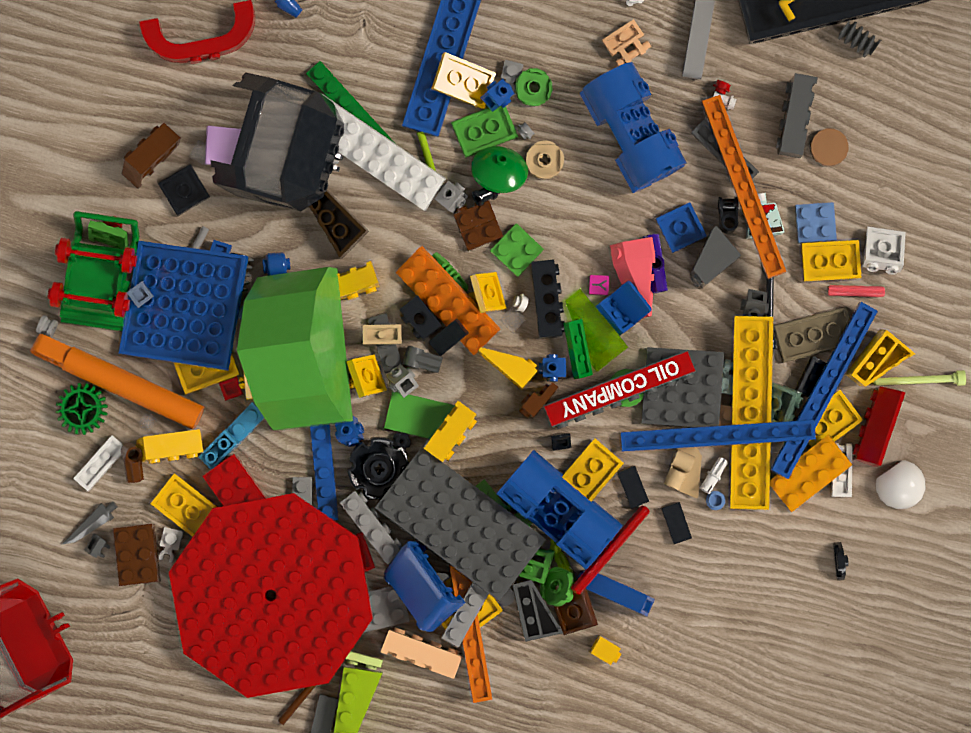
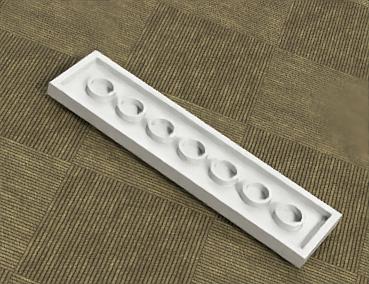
(388, 161)

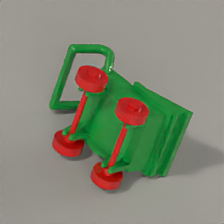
(94, 278)

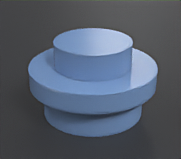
(715, 500)

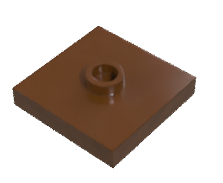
(576, 614)

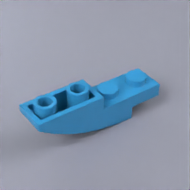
(232, 436)

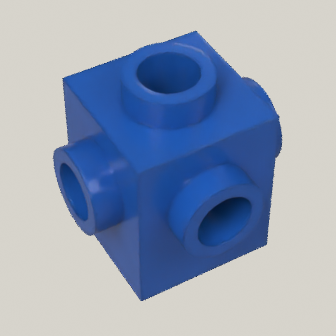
(498, 95)
(558, 363)
(349, 432)

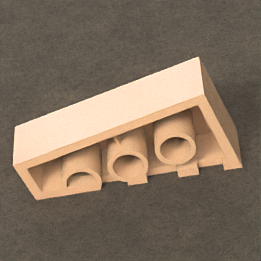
(422, 653)

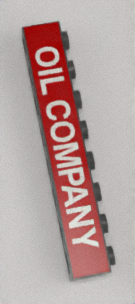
(619, 389)

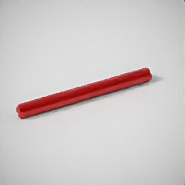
(612, 547)

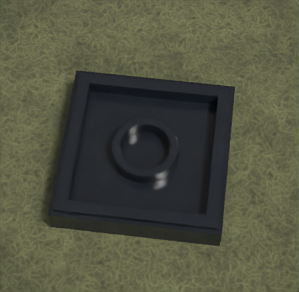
(184, 190)

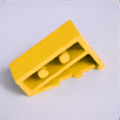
(357, 281)
(878, 358)
(451, 432)
(170, 446)

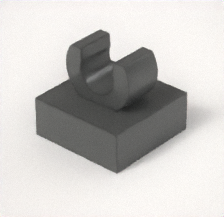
(95, 545)

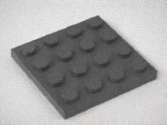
(689, 401)

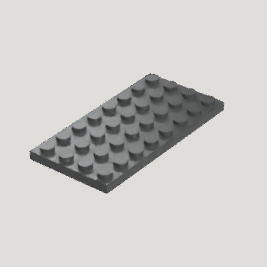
(460, 524)

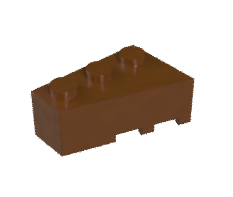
(149, 154)

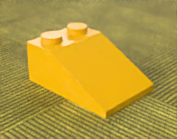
(512, 367)

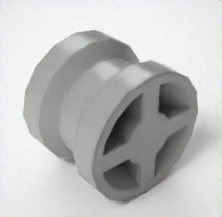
(47, 326)

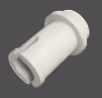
(729, 102)

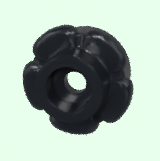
(401, 436)

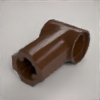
(132, 464)

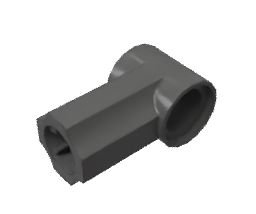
(418, 359)

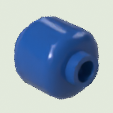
(275, 263)

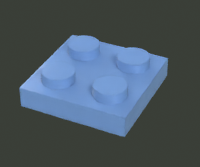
(815, 222)

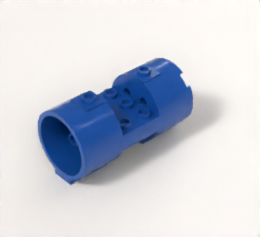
(619, 101)
(559, 509)

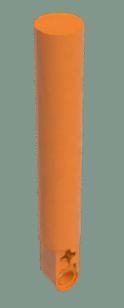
(118, 381)

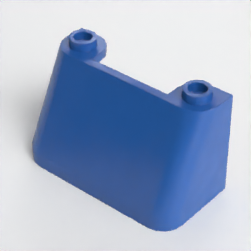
(421, 587)

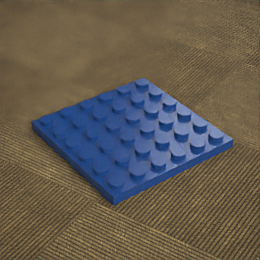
(192, 305)

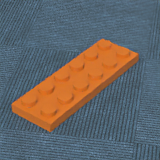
(447, 298)

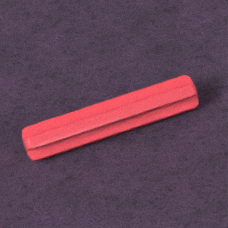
(860, 291)

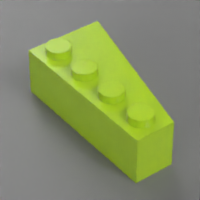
(355, 697)

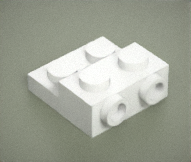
(884, 250)

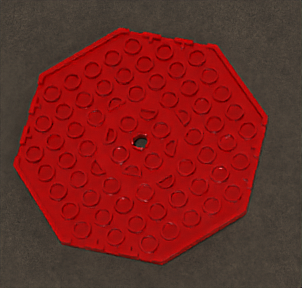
(224, 606)

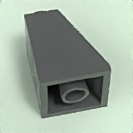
(713, 259)

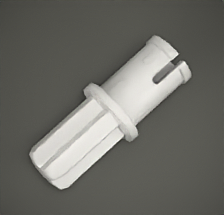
(714, 475)

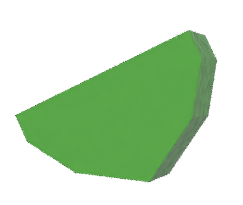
(296, 349)

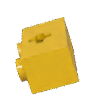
(605, 650)

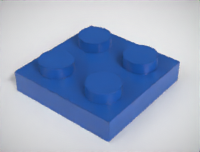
(681, 227)

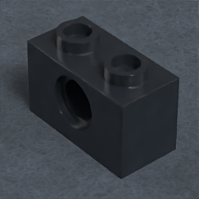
(417, 307)

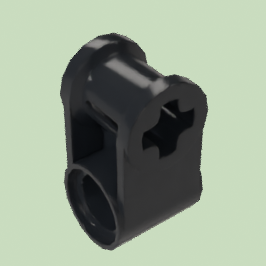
(728, 210)

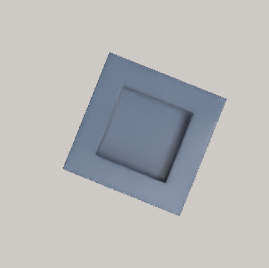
(140, 294)

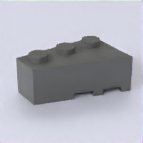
(533, 612)

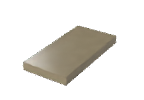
(811, 334)

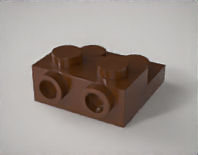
(477, 225)
(533, 403)

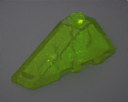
(602, 339)

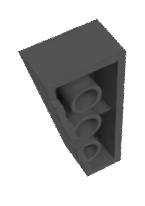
(796, 115)

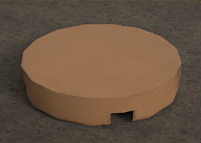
(829, 147)

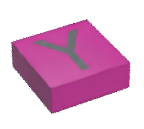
(598, 285)

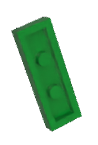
(578, 348)

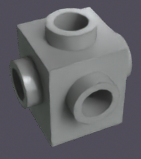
(451, 196)
(402, 380)

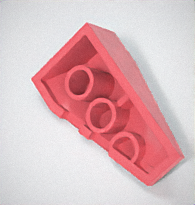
(634, 264)

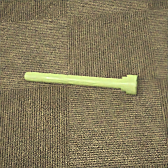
(958, 378)

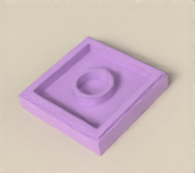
(220, 144)

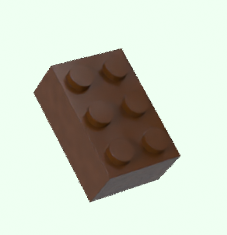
(136, 554)

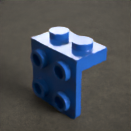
(624, 308)

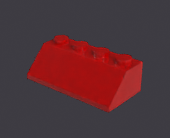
(878, 426)

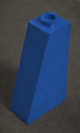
(620, 594)

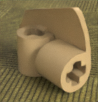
(685, 471)

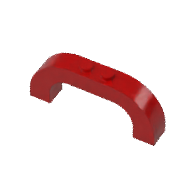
(202, 49)

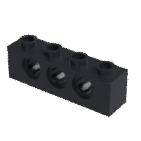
(541, 269)

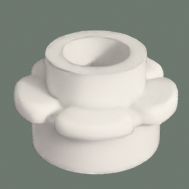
(520, 303)

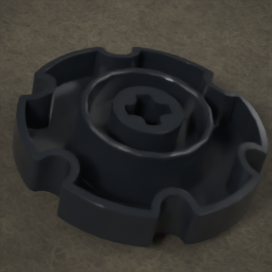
(368, 456)

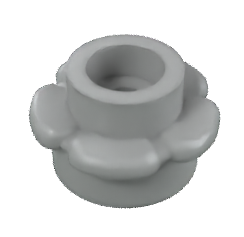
(525, 131)

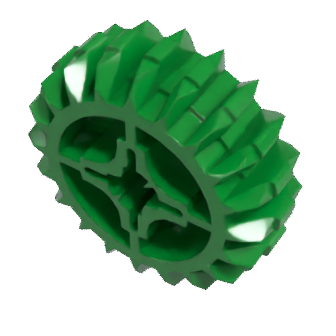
(79, 400)

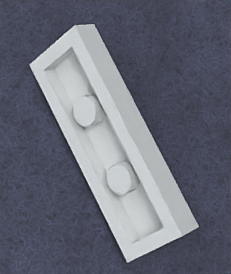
(99, 463)

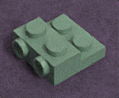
(784, 403)

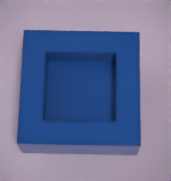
(221, 247)

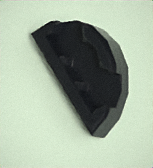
(841, 561)

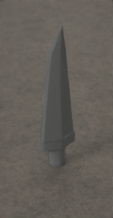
(95, 520)

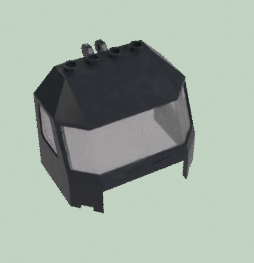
(283, 145)

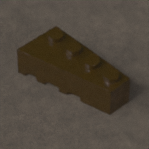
(338, 224)

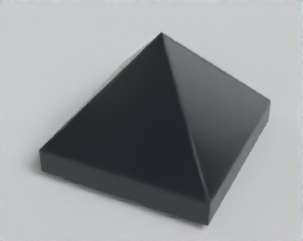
(561, 441)

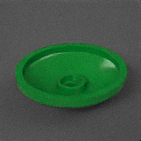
(499, 169)

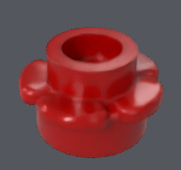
(722, 87)

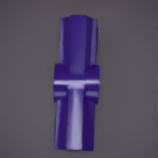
(659, 284)

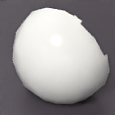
(901, 485)

